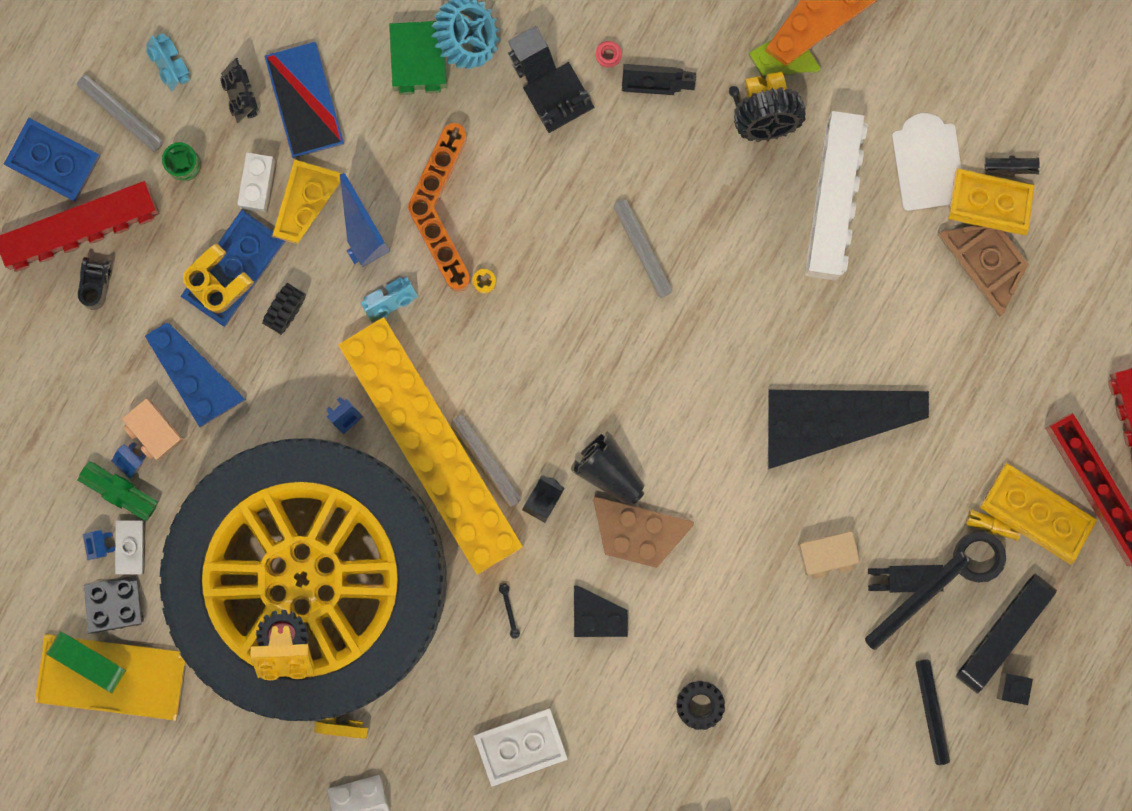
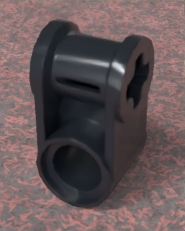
(94, 280)

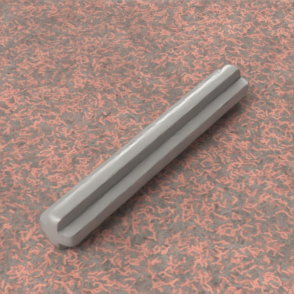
(120, 113)
(642, 248)
(485, 461)

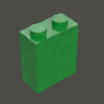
(415, 58)

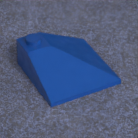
(361, 232)

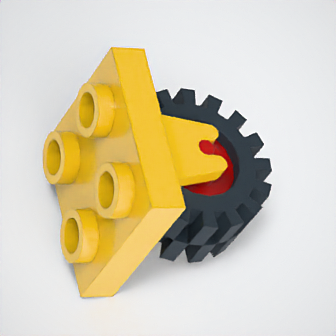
(282, 648)

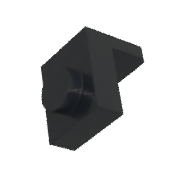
(543, 498)

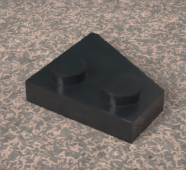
(598, 616)

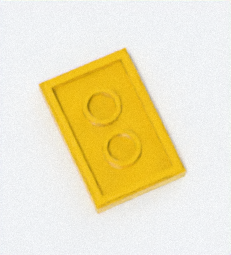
(991, 202)

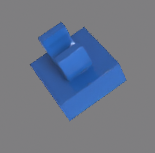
(344, 415)
(127, 460)
(95, 544)

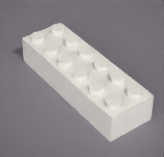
(834, 196)

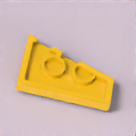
(303, 199)

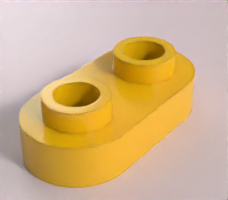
(352, 729)

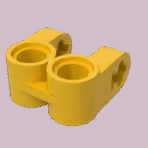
(204, 264)

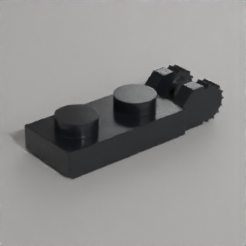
(904, 578)

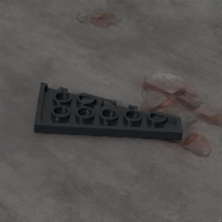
(821, 420)

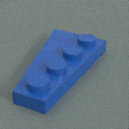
(198, 383)

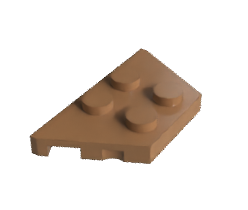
(989, 261)
(637, 532)

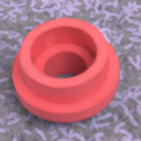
(612, 46)

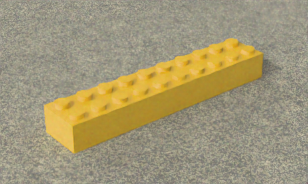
(430, 445)

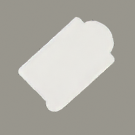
(926, 161)

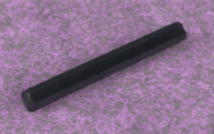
(917, 600)

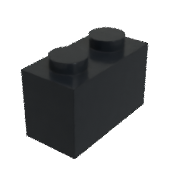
(531, 55)

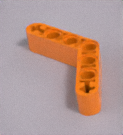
(432, 198)

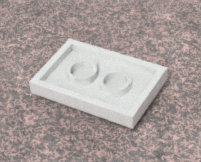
(520, 747)

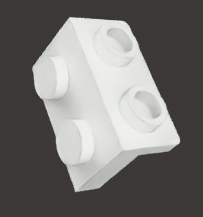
(359, 796)

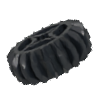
(769, 114)

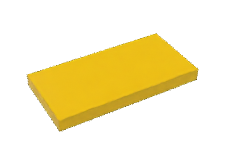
(1038, 513)

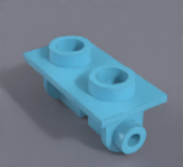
(171, 72)
(379, 306)

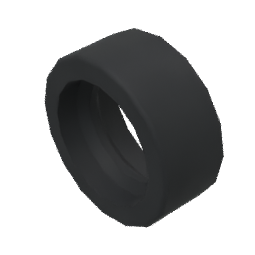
(1000, 556)

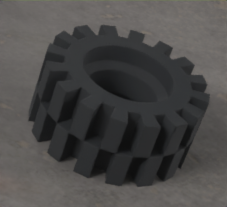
(284, 308)
(717, 705)

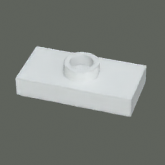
(129, 547)

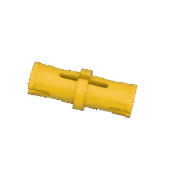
(991, 525)

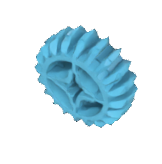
(457, 30)

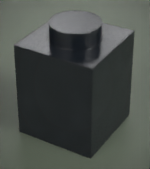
(1014, 688)

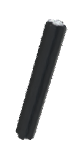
(932, 712)

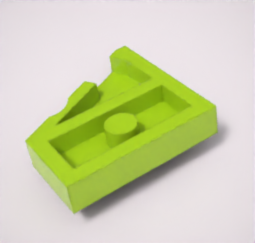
(767, 64)

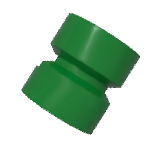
(181, 161)

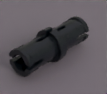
(1012, 165)

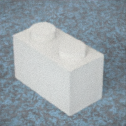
(256, 182)

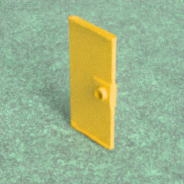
(146, 689)

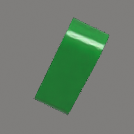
(86, 662)

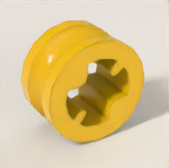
(482, 272)

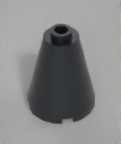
(609, 469)

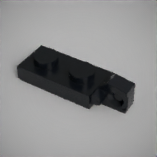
(656, 79)

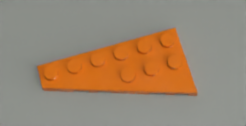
(810, 24)

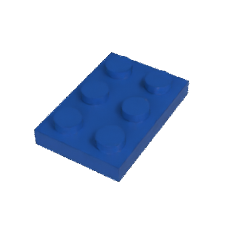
(52, 159)

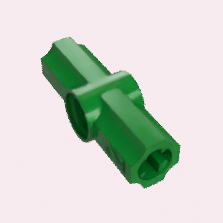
(117, 491)

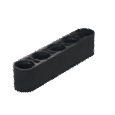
(1006, 633)

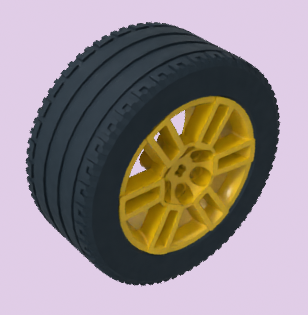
(199, 563)

